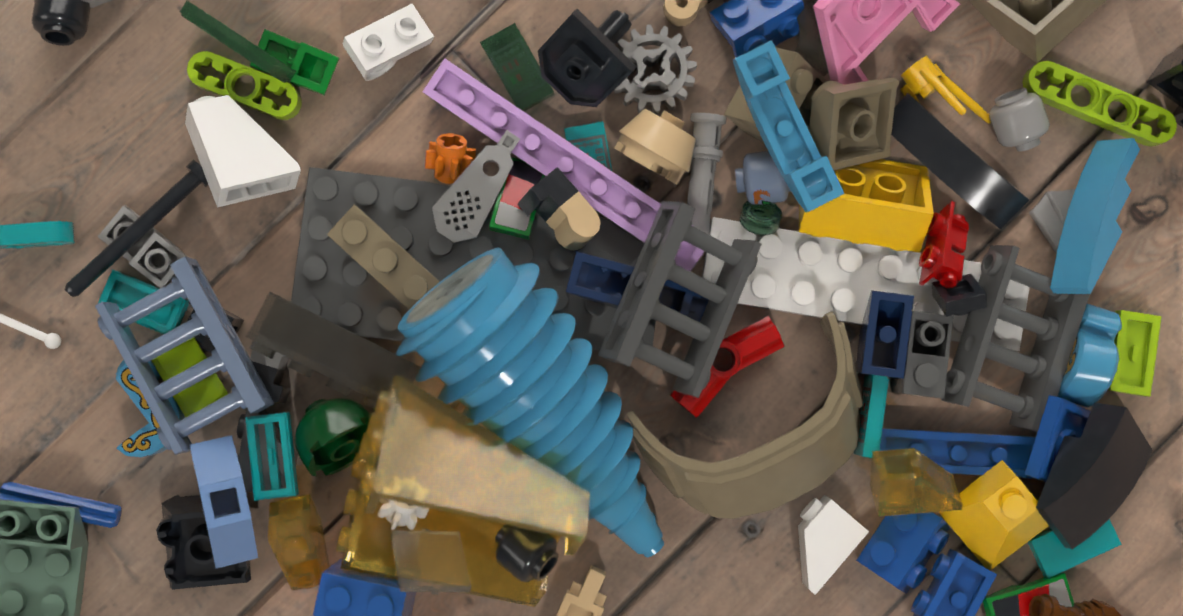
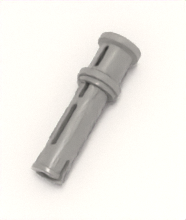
(703, 166)

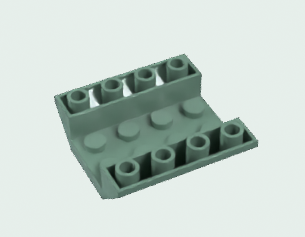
(41, 559)

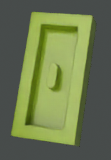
(1137, 353)

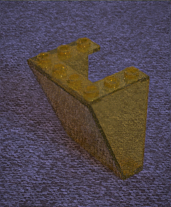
(468, 480)

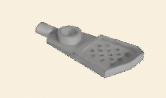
(479, 186)

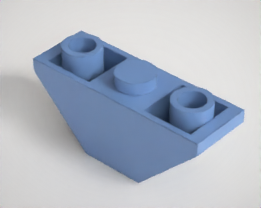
(224, 501)

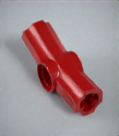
(745, 348)

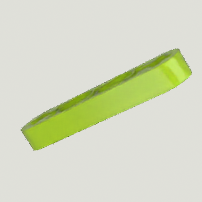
(1100, 98)

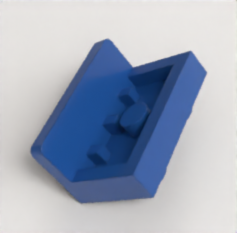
(756, 22)
(904, 547)
(956, 587)

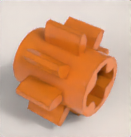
(449, 157)

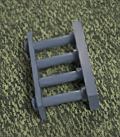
(227, 356)

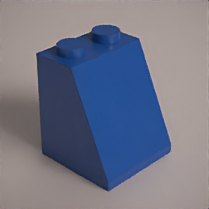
(360, 594)

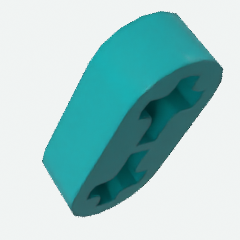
(36, 234)

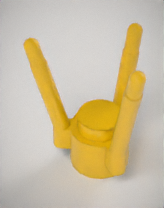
(927, 78)

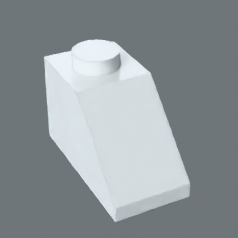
(825, 540)

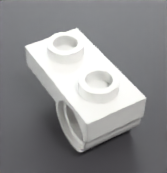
(386, 41)

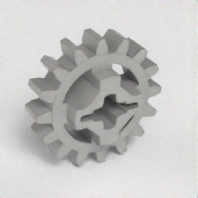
(666, 81)

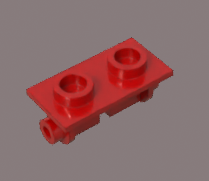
(944, 234)

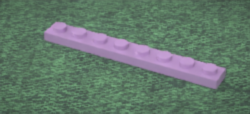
(547, 150)

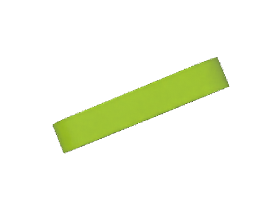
(222, 65)

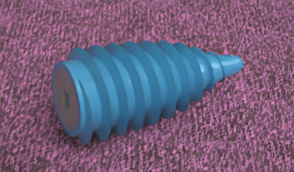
(532, 384)

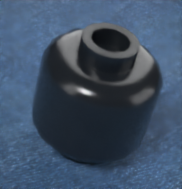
(60, 20)
(526, 552)

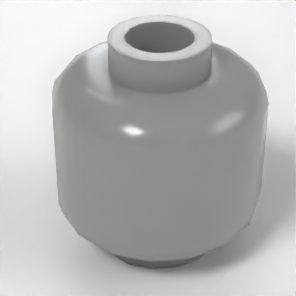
(1019, 119)

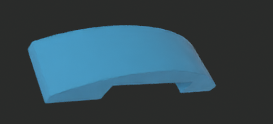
(784, 129)

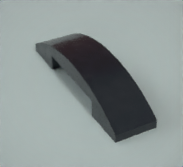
(955, 163)

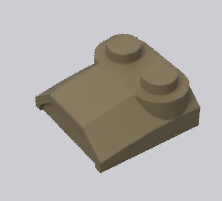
(853, 121)

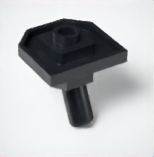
(584, 59)

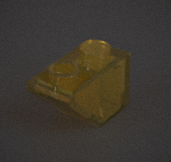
(911, 484)
(298, 541)

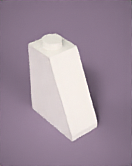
(237, 152)

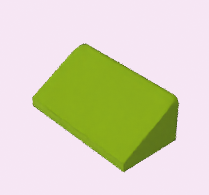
(199, 394)

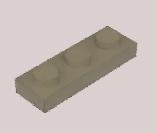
(382, 257)

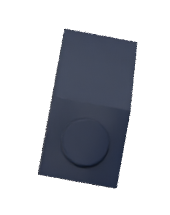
(885, 334)

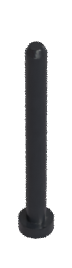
(137, 229)

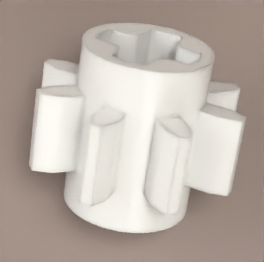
(400, 513)

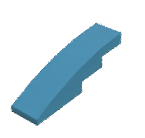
(1091, 222)

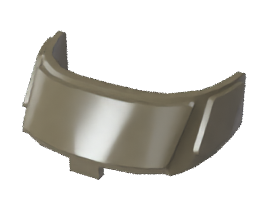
(776, 469)

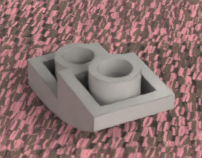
(150, 254)

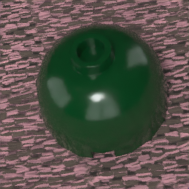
(330, 434)

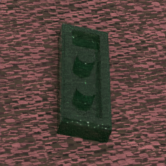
(237, 42)

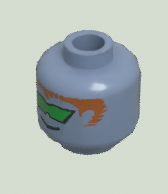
(761, 179)

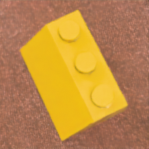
(881, 206)

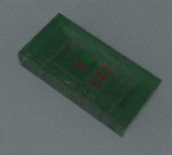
(517, 67)

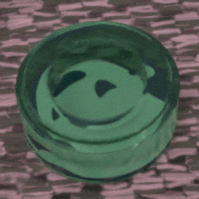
(761, 219)

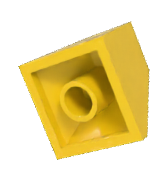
(996, 516)

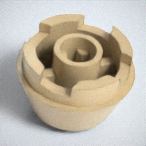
(658, 144)

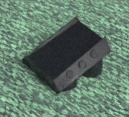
(189, 547)

